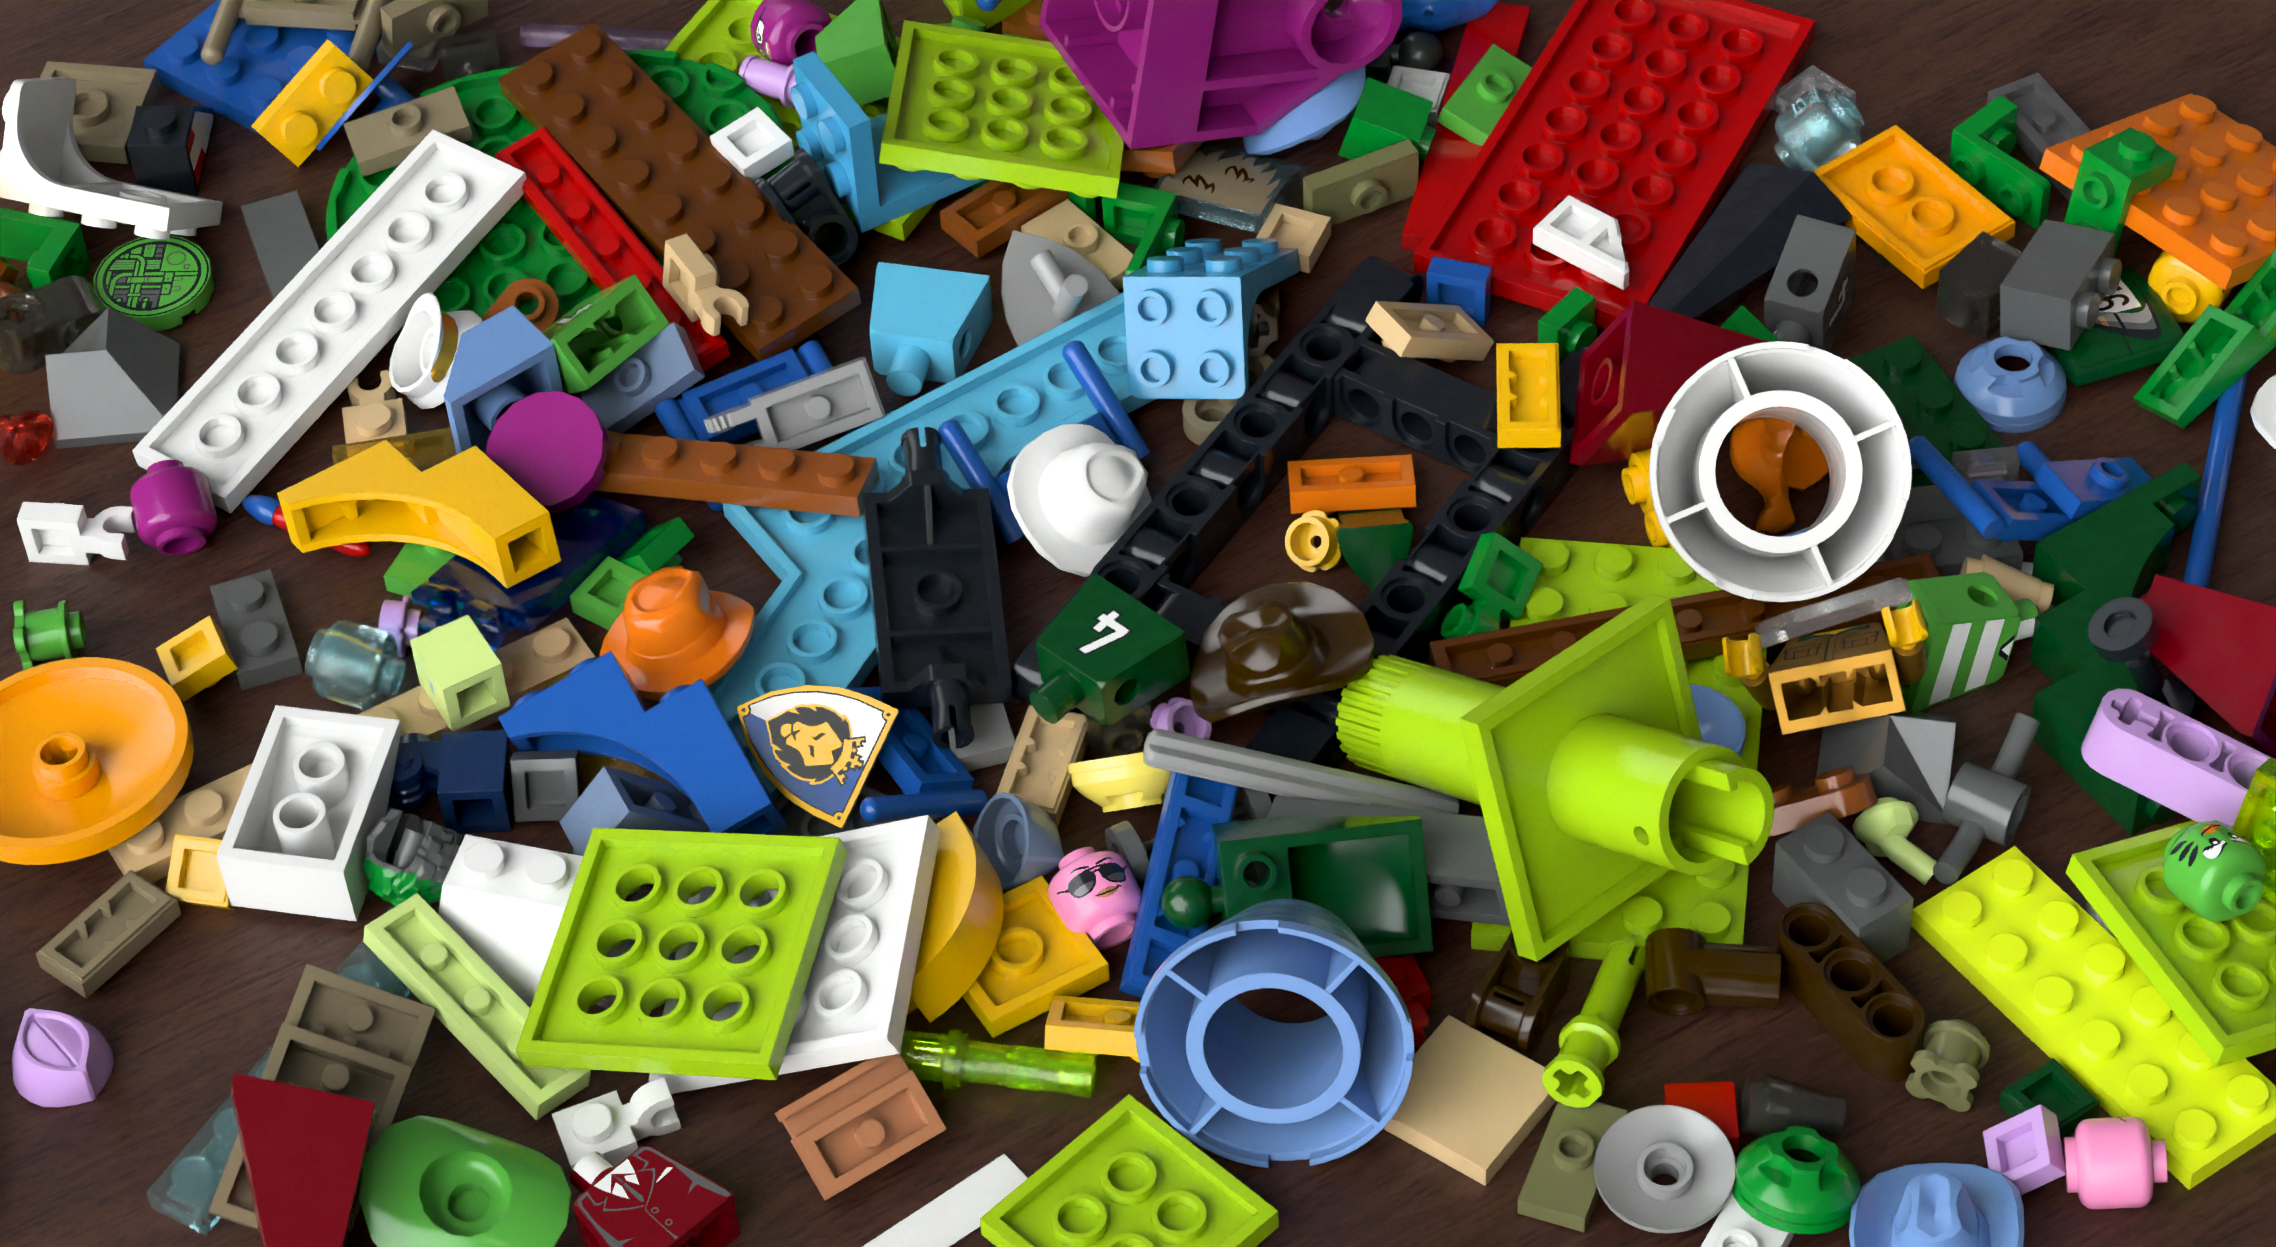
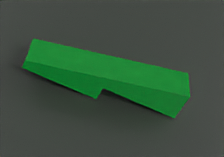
(2215, 352)

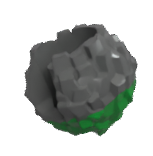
(409, 857)

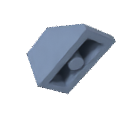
(629, 802)

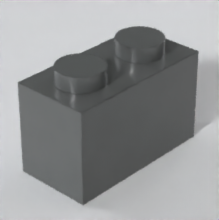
(2058, 284)
(1834, 870)

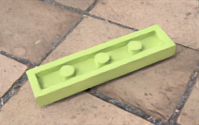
(468, 1001)

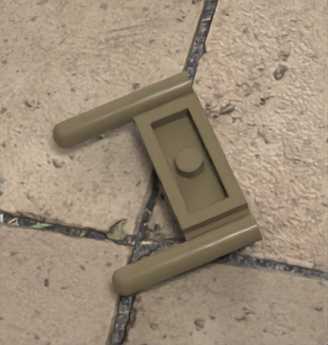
(350, 15)

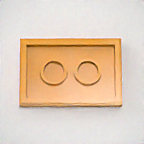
(1911, 204)

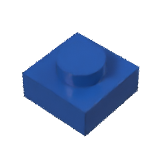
(1461, 285)

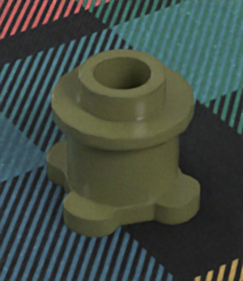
(1949, 1064)

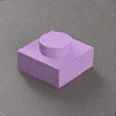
(2026, 1148)

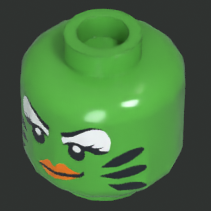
(2214, 871)

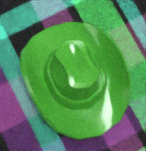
(460, 1188)

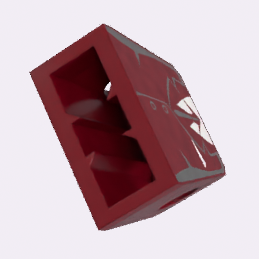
(650, 1203)

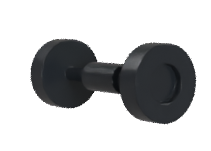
(2124, 633)

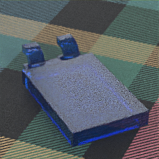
(584, 540)

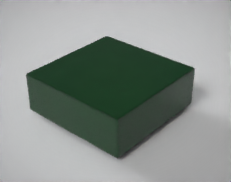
(2054, 1089)

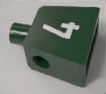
(1106, 656)

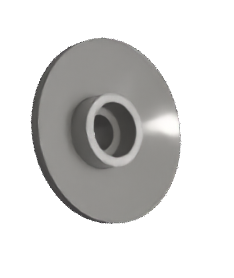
(1670, 1143)

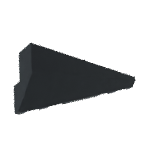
(1745, 239)

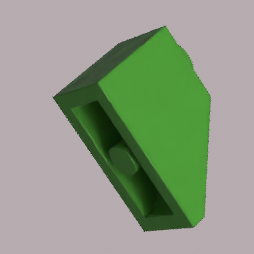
(861, 50)

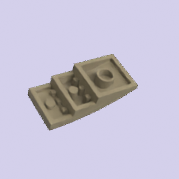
(339, 1042)

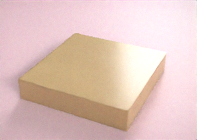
(1470, 1100)

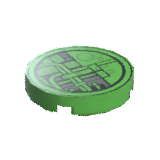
(155, 281)

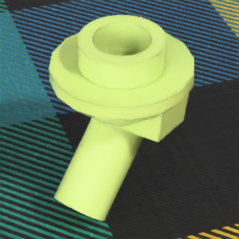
(1885, 834)

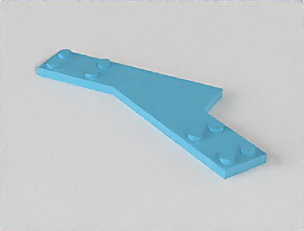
(821, 614)

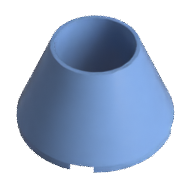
(1266, 1085)

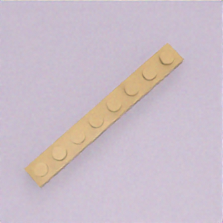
(210, 807)

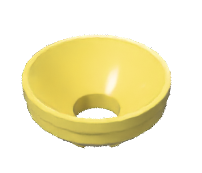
(1120, 782)

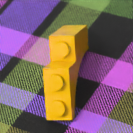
(453, 506)

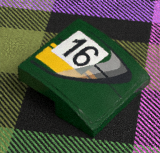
(2129, 334)

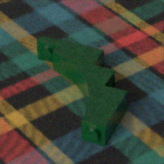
(2089, 564)

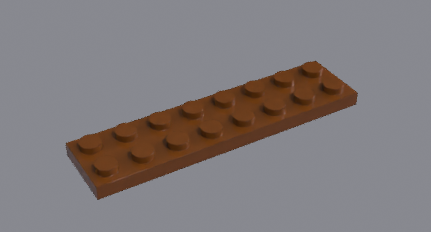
(675, 182)

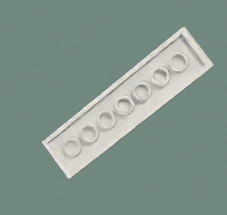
(334, 317)

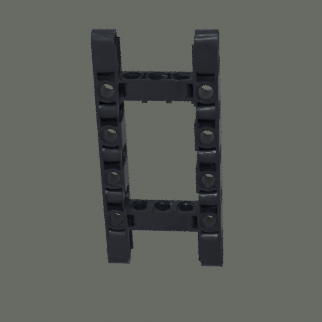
(1347, 373)

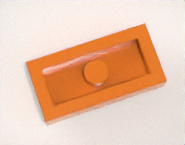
(1351, 484)

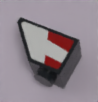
(170, 146)

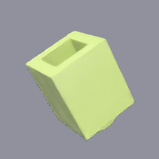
(460, 673)

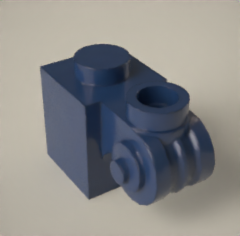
(465, 771)

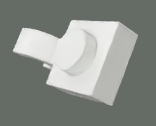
(66, 535)
(614, 1128)

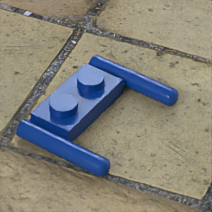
(685, 416)
(1109, 419)
(1995, 506)
(928, 775)

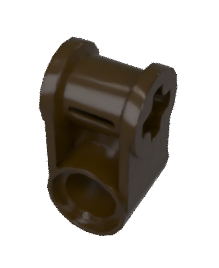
(1519, 994)

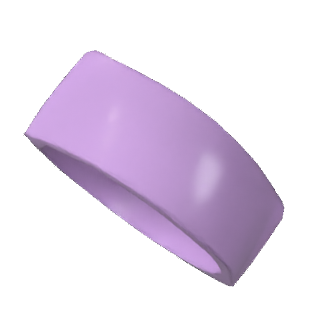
(59, 1059)

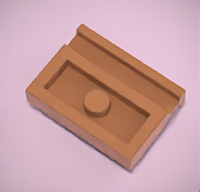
(860, 1122)

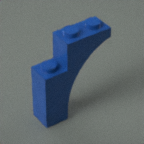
(679, 740)

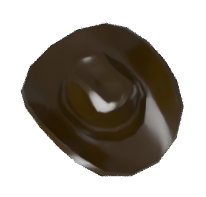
(1279, 650)

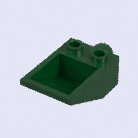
(1354, 866)

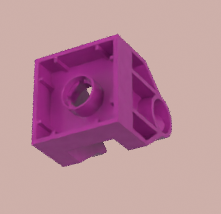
(1211, 65)

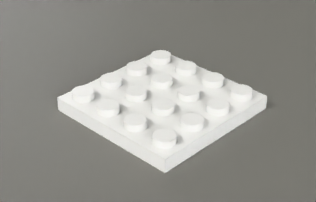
(865, 956)

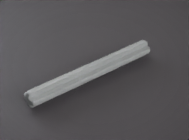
(1283, 775)

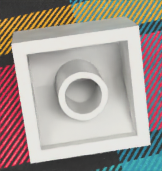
(508, 905)

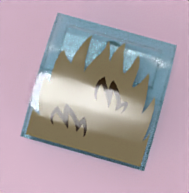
(1232, 186)

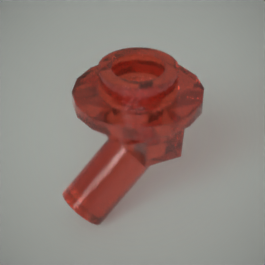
(25, 436)

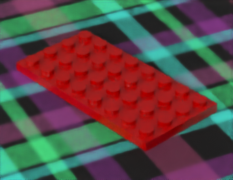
(1633, 115)

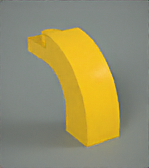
(959, 921)

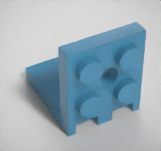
(849, 147)

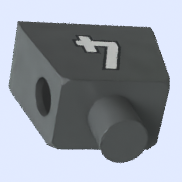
(1806, 309)

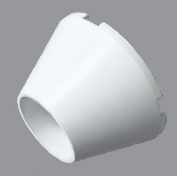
(1851, 425)

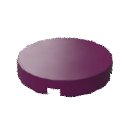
(551, 448)

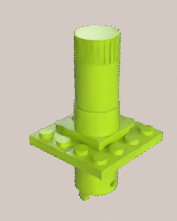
(1578, 768)

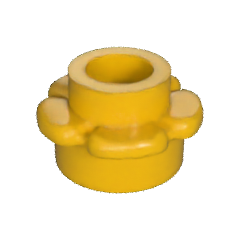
(1300, 541)

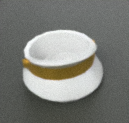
(427, 351)

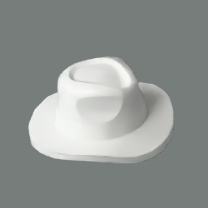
(1076, 495)

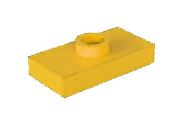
(1528, 395)

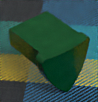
(1373, 541)

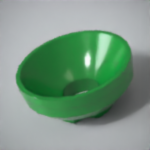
(1796, 1193)

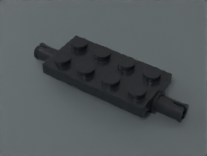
(936, 593)

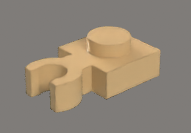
(374, 412)

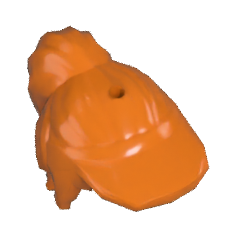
(1772, 458)

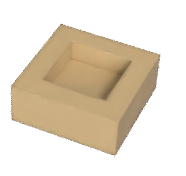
(1298, 230)

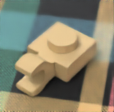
(694, 284)

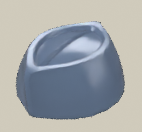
(1018, 839)

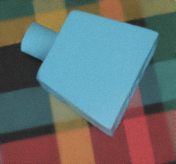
(926, 324)

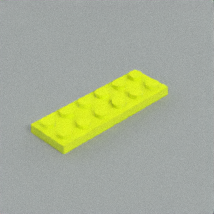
(2096, 1013)

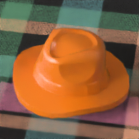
(678, 632)

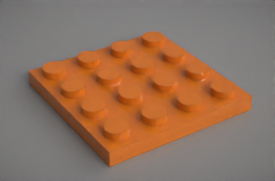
(2221, 194)

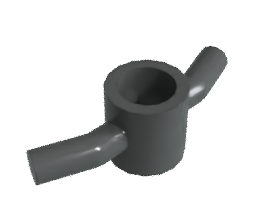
(1987, 801)

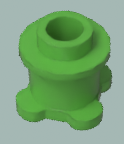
(48, 633)

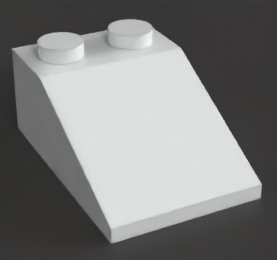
(307, 813)

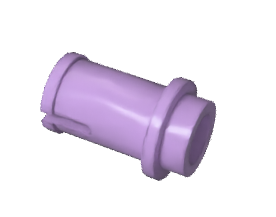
(769, 78)

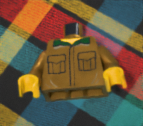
(1835, 672)

